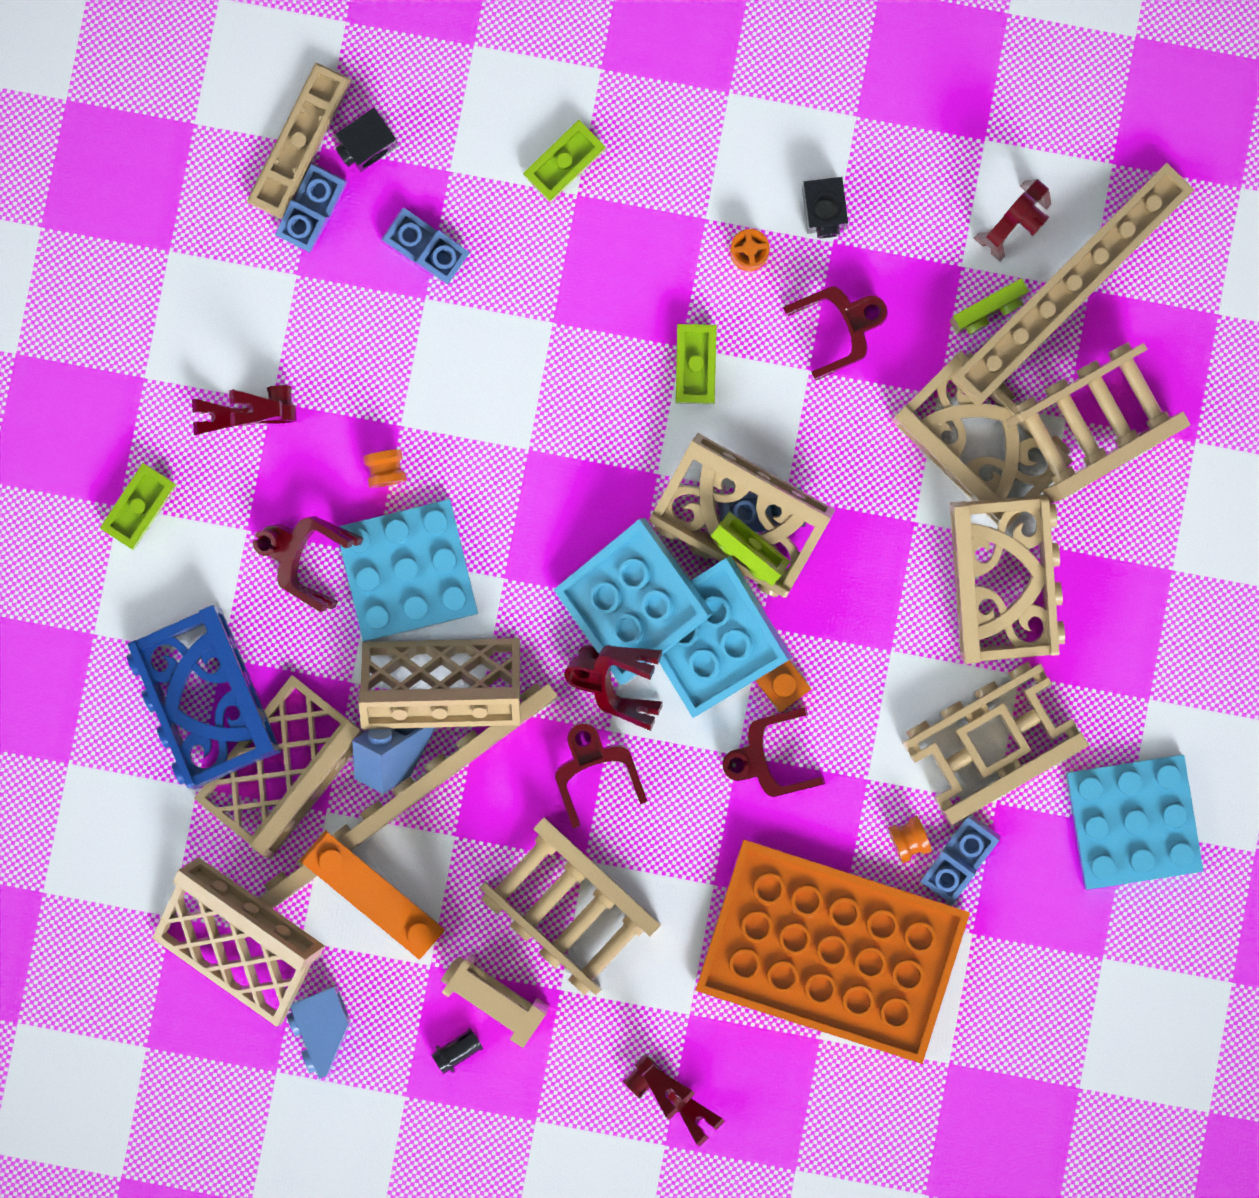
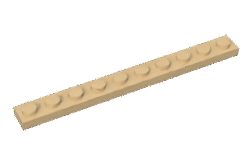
(410, 792)

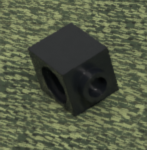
(365, 141)
(830, 190)

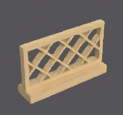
(440, 704)
(300, 794)
(246, 918)

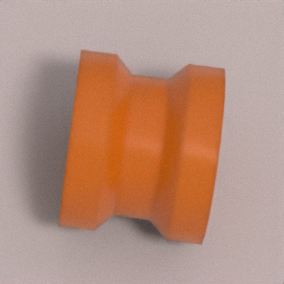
(749, 242)
(385, 468)
(909, 839)

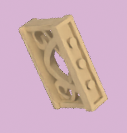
(928, 431)
(721, 464)
(967, 539)
(494, 998)

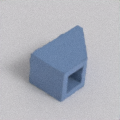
(388, 755)
(323, 1026)

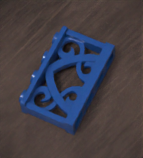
(250, 725)

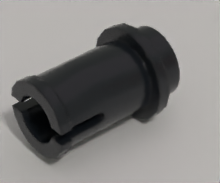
(456, 1051)

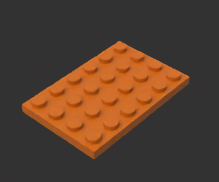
(832, 951)

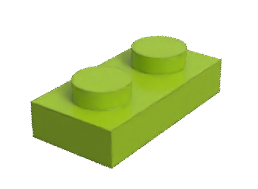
(564, 161)
(1005, 300)
(696, 364)
(138, 506)
(758, 555)

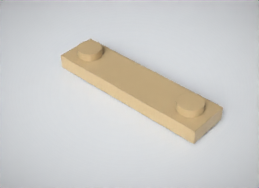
(299, 140)

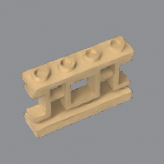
(1008, 768)

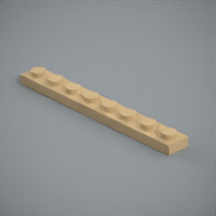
(1072, 284)

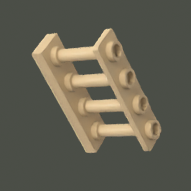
(1128, 441)
(576, 869)

